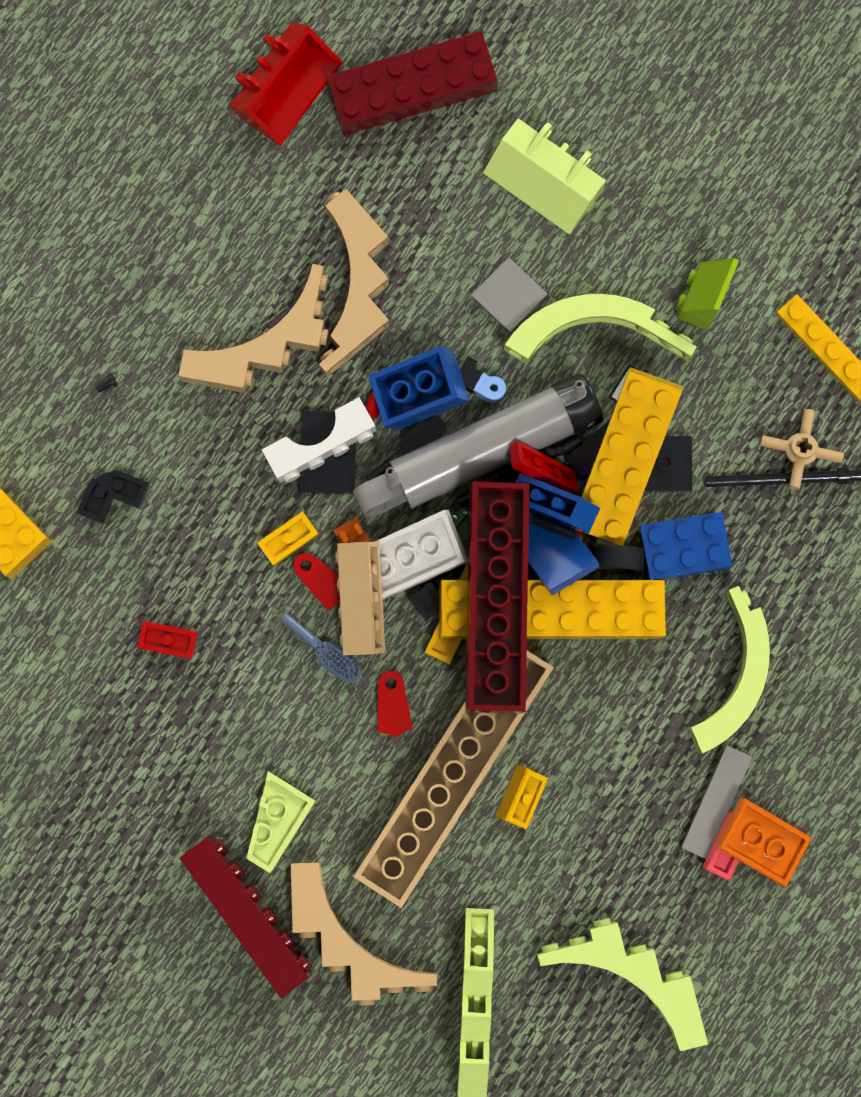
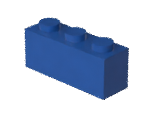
(560, 504)

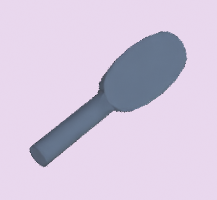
(328, 653)

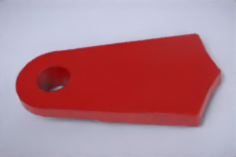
(319, 579)
(393, 706)

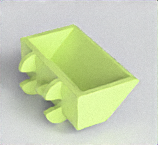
(545, 175)

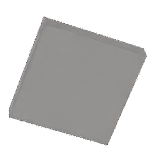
(509, 295)

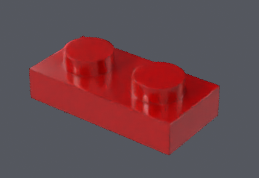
(167, 640)

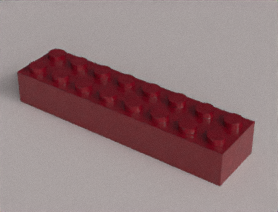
(497, 598)

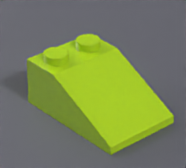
(706, 292)

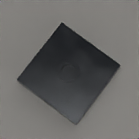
(673, 466)

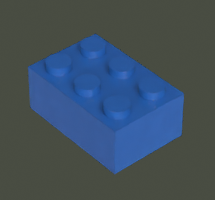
(418, 388)
(685, 547)

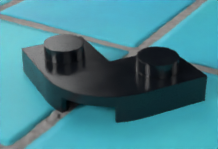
(111, 487)

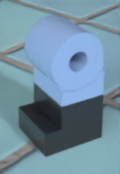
(481, 385)

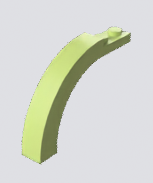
(593, 309)

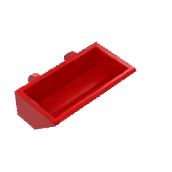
(285, 82)

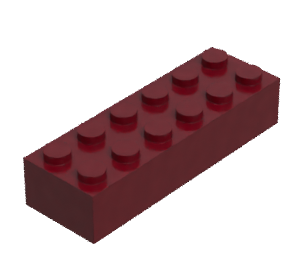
(412, 83)
(246, 916)

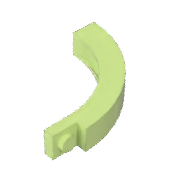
(750, 681)

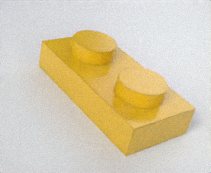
(288, 538)

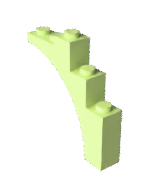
(672, 996)

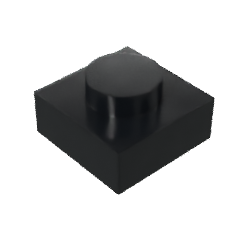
(426, 601)

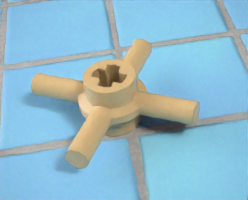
(793, 452)

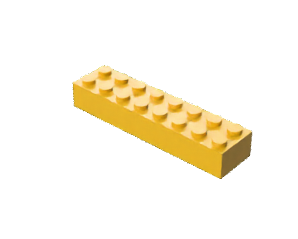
(577, 612)

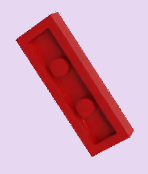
(542, 468)

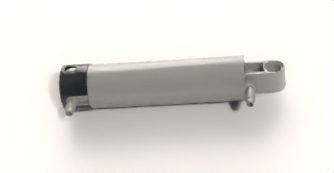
(482, 447)

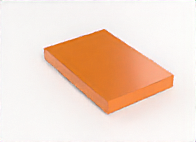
(763, 842)

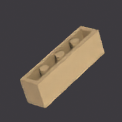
(360, 598)

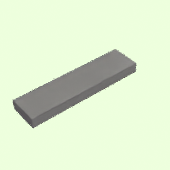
(716, 801)

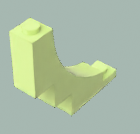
(476, 1003)

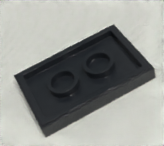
(337, 473)

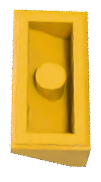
(521, 797)

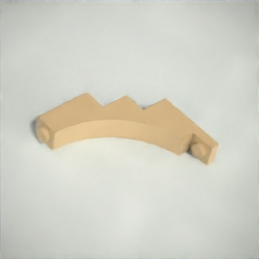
(361, 317)

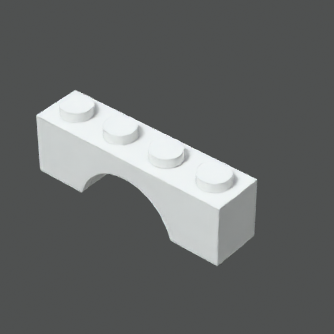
(290, 459)

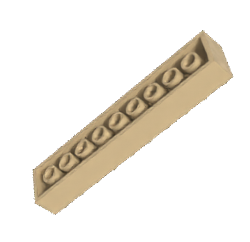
(441, 794)

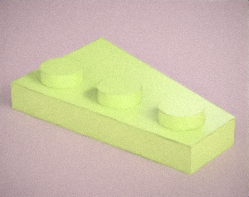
(277, 821)

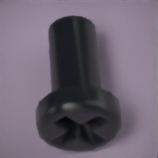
(111, 381)

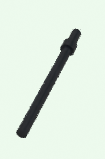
(841, 476)

